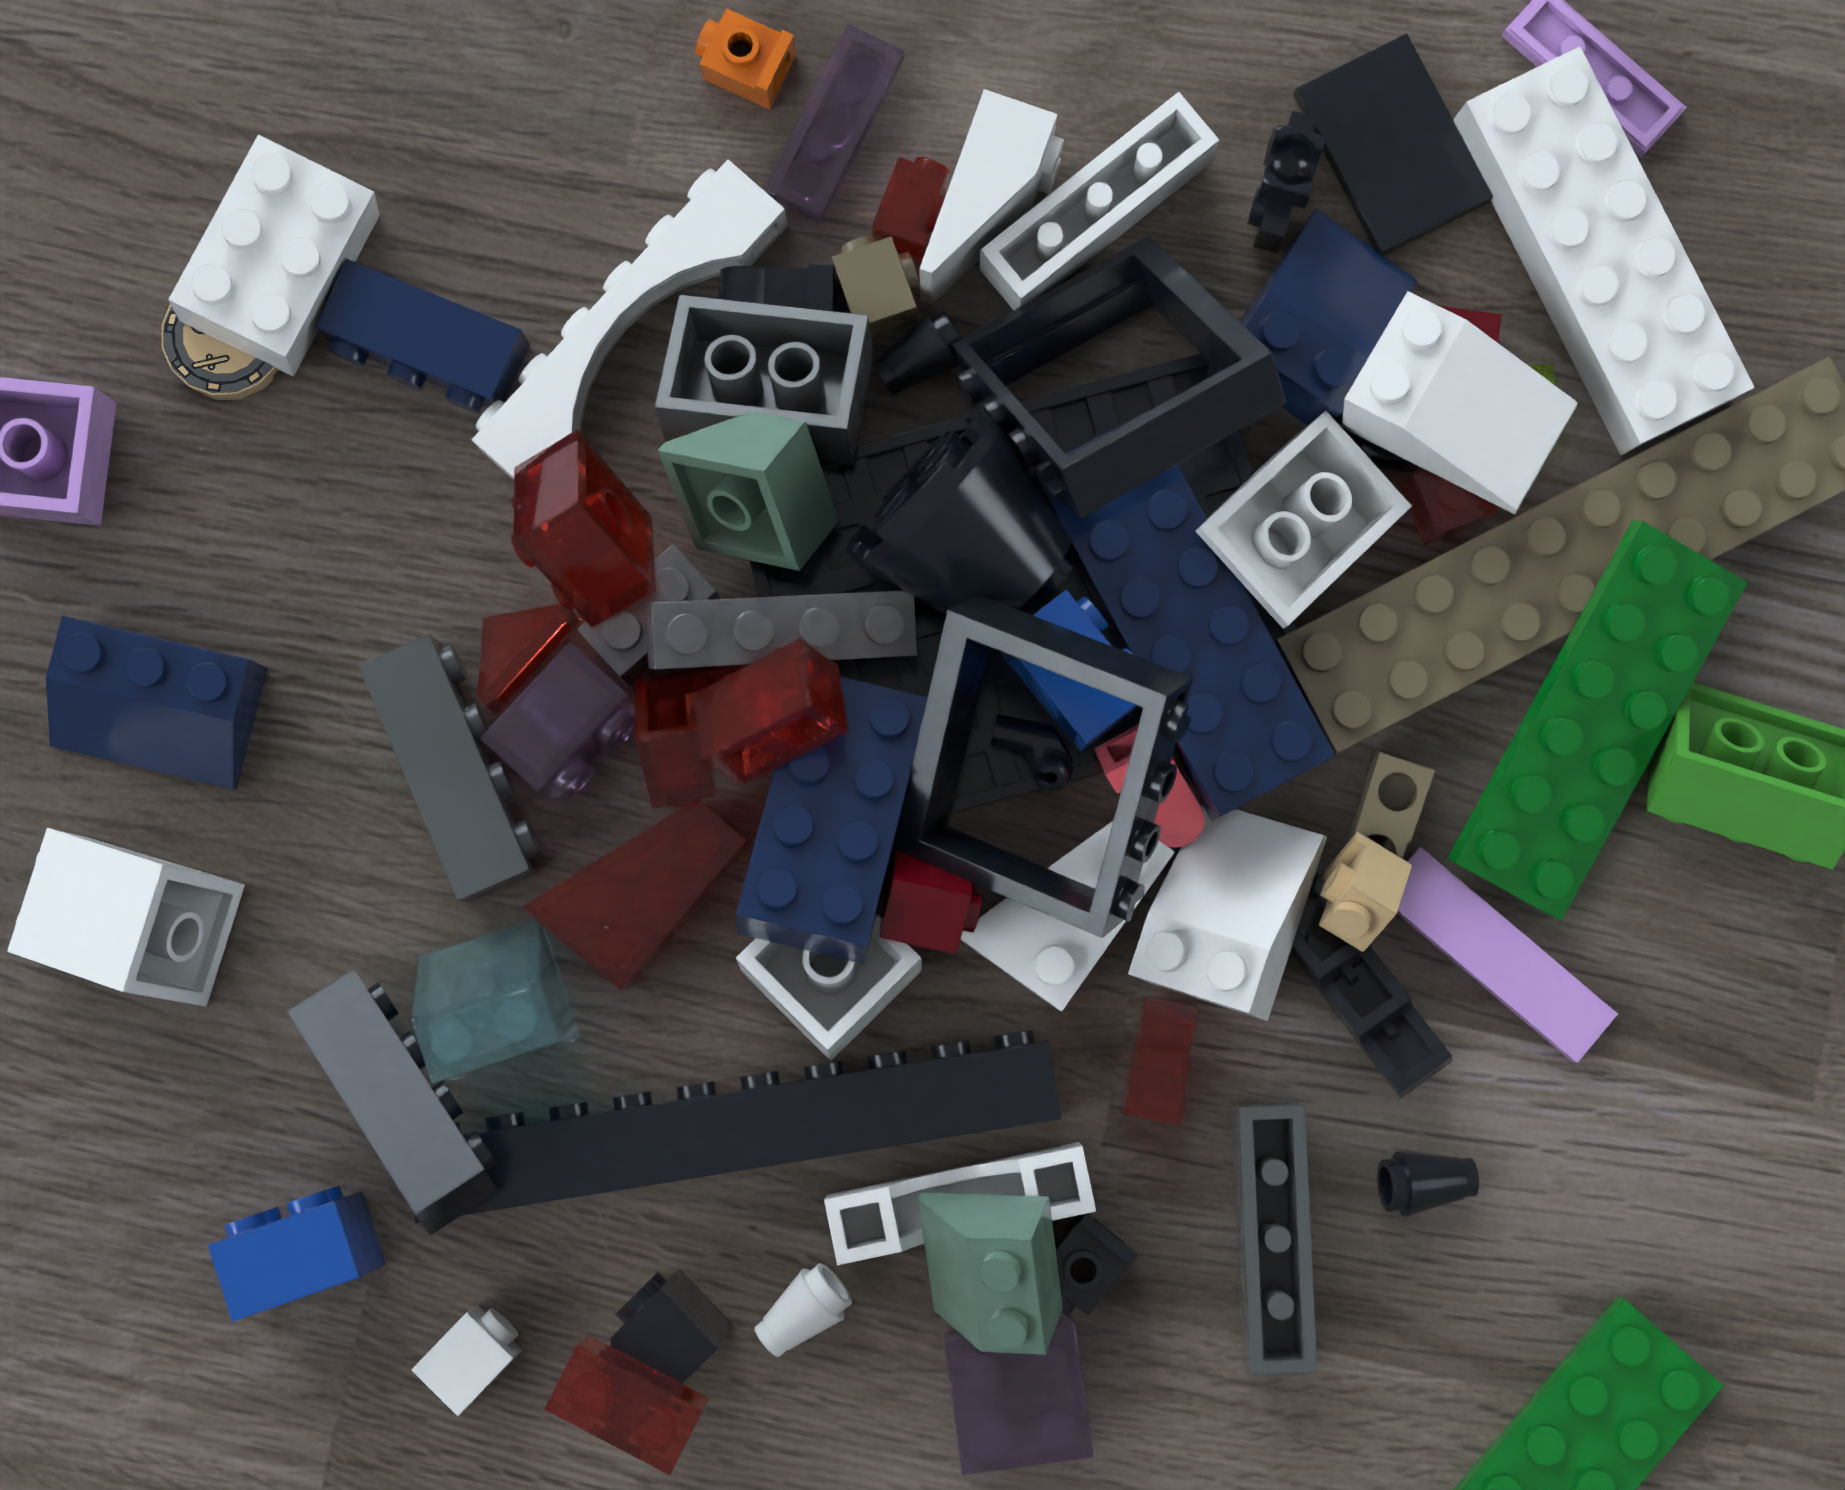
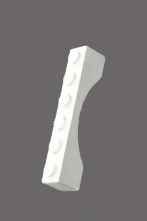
(720, 227)

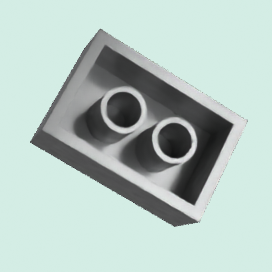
(767, 361)

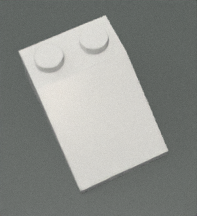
(996, 181)
(1456, 404)
(1303, 518)
(1230, 912)

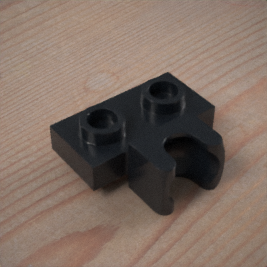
(1286, 178)

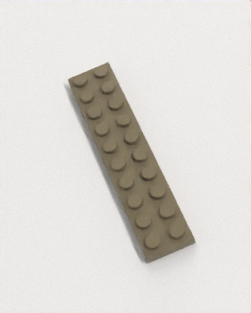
(1537, 571)

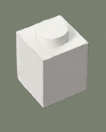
(469, 1358)

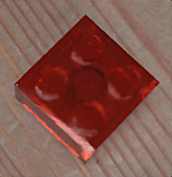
(582, 530)

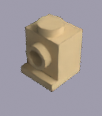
(1362, 891)

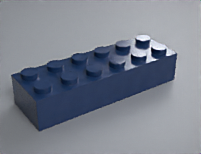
(1190, 613)

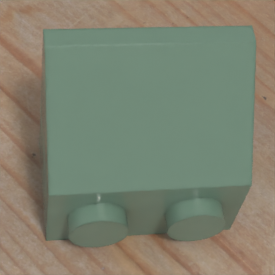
(752, 489)
(993, 1268)

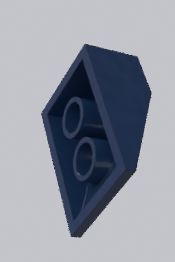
(1325, 314)

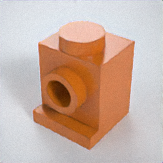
(752, 76)

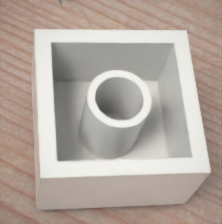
(826, 994)

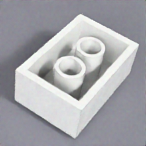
(274, 254)

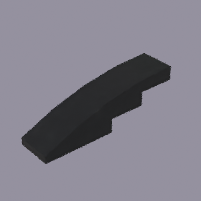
(1368, 1001)

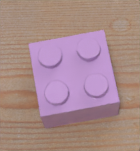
(54, 450)

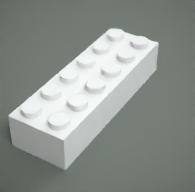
(1601, 251)

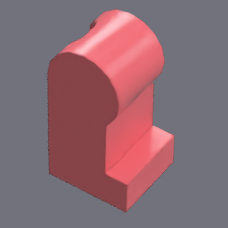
(1178, 815)

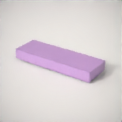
(1639, 102)

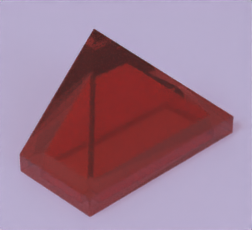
(515, 647)

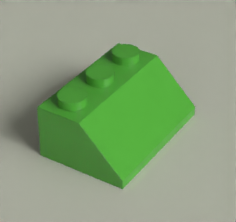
(1752, 775)

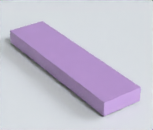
(1502, 958)

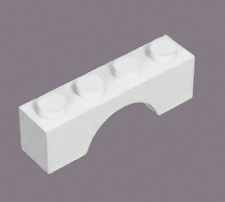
(887, 1217)

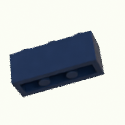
(421, 337)

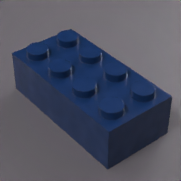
(833, 829)

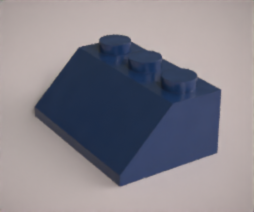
(151, 702)

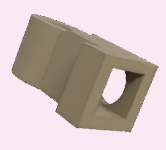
(1391, 801)

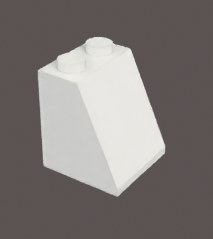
(125, 919)

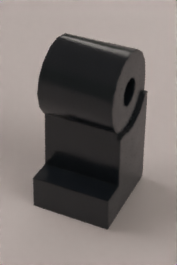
(781, 286)

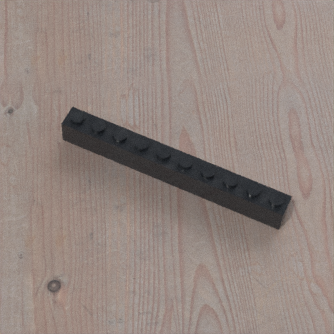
(769, 1121)

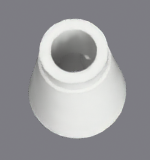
(805, 1309)

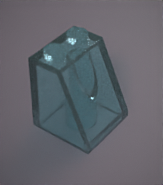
(490, 1002)

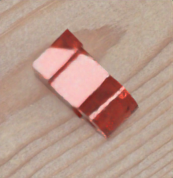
(1159, 1061)

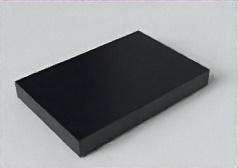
(1393, 145)

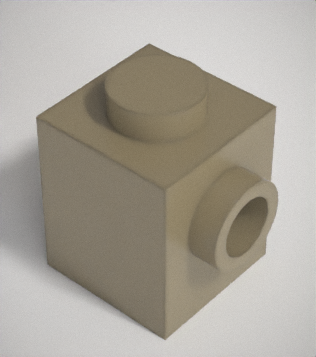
(877, 283)

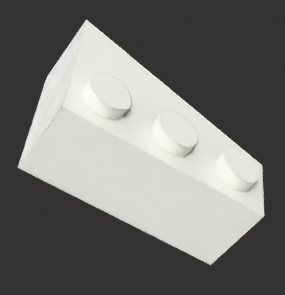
(1042, 950)

